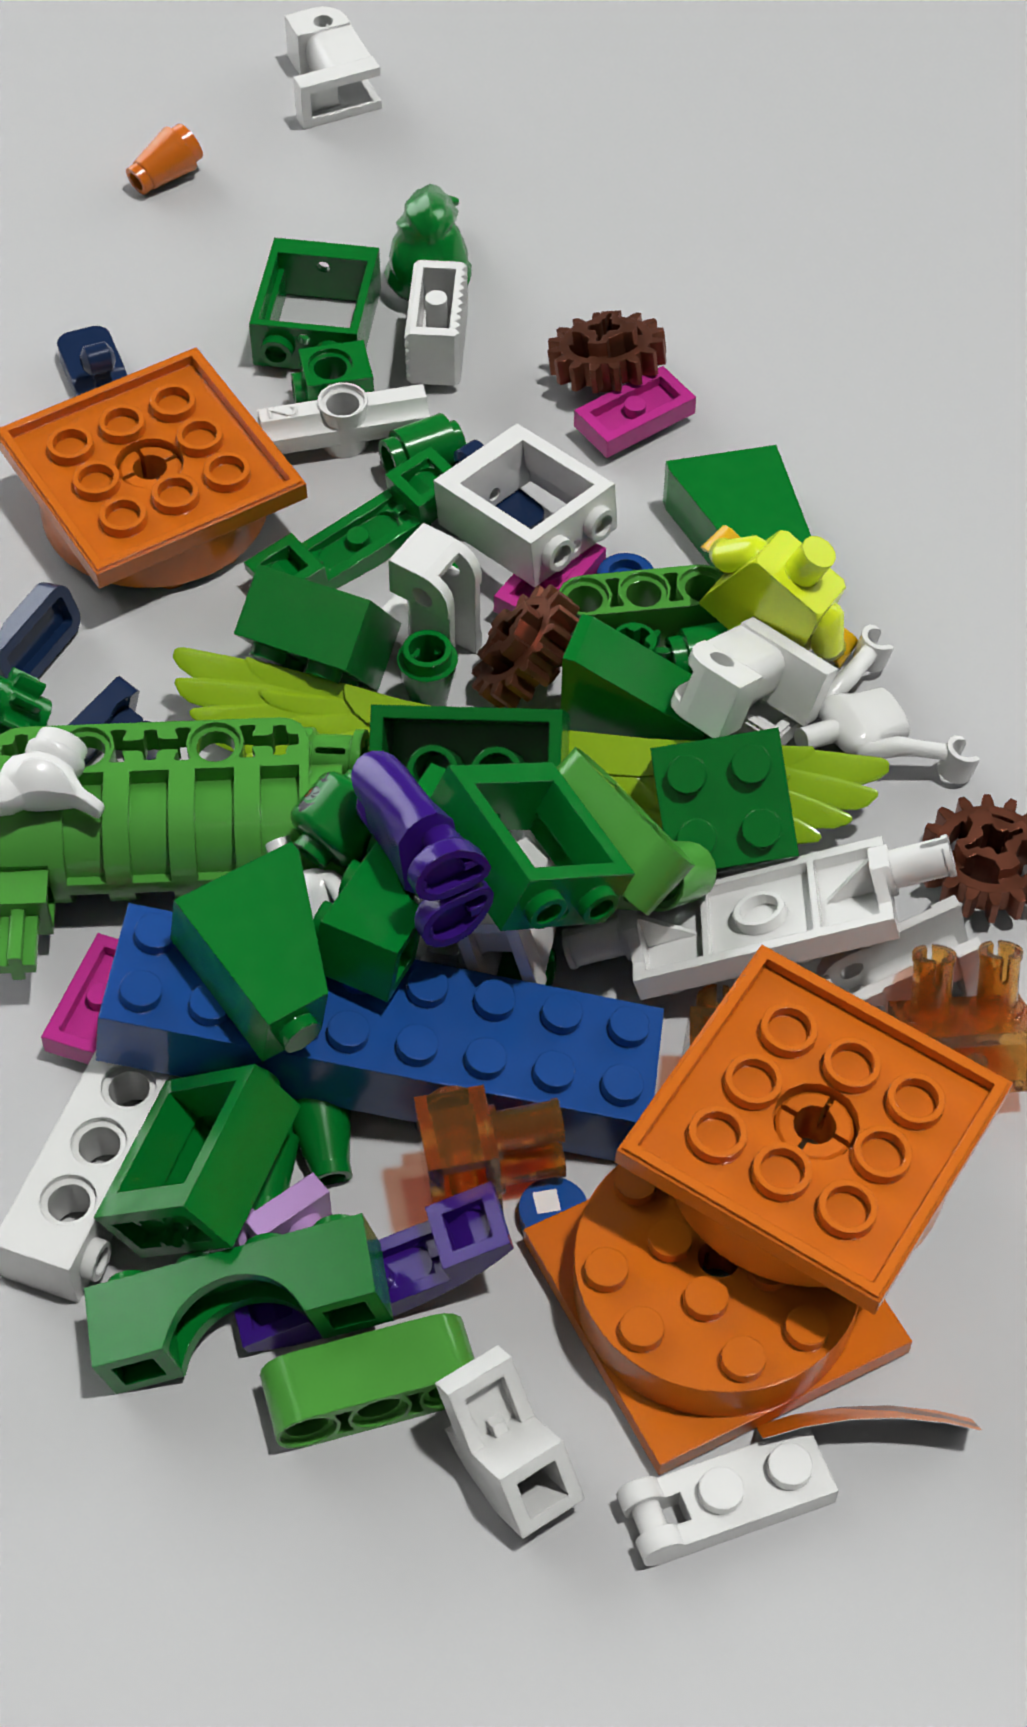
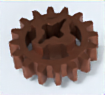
(607, 351)
(525, 647)
(986, 856)

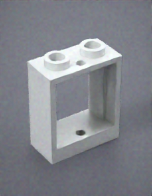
(479, 482)

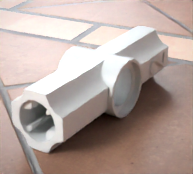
(343, 418)

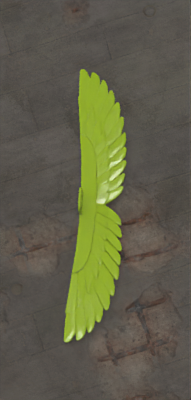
(247, 688)

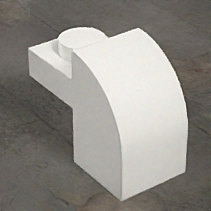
(505, 1446)

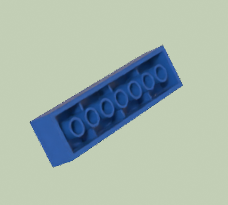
(379, 1055)

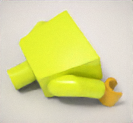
(782, 586)

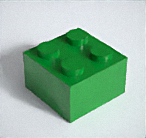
(316, 628)
(728, 797)

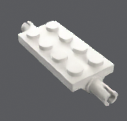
(792, 906)

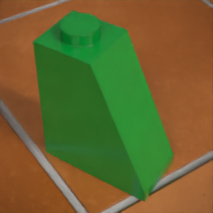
(620, 686)
(258, 950)

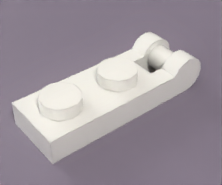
(728, 1495)

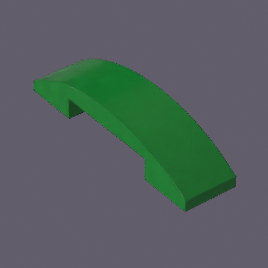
(366, 534)

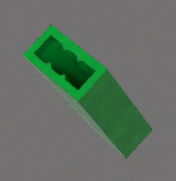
(733, 489)

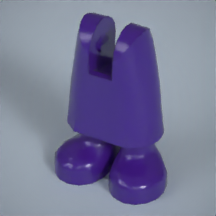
(423, 849)

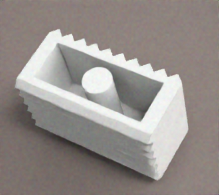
(436, 322)

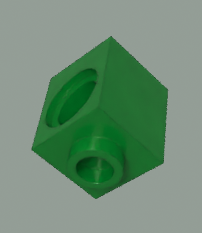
(331, 365)

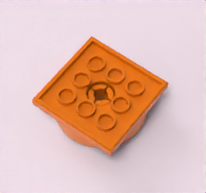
(152, 475)
(815, 1063)
(691, 1350)

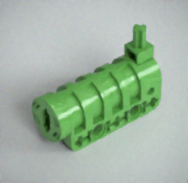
(162, 821)

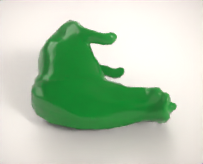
(425, 233)

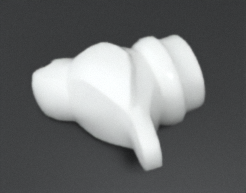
(47, 776)

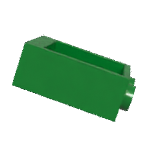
(296, 270)
(500, 798)
(198, 1162)

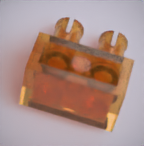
(982, 1026)
(473, 1143)

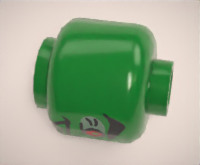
(330, 822)

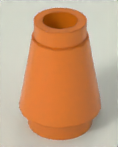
(165, 159)

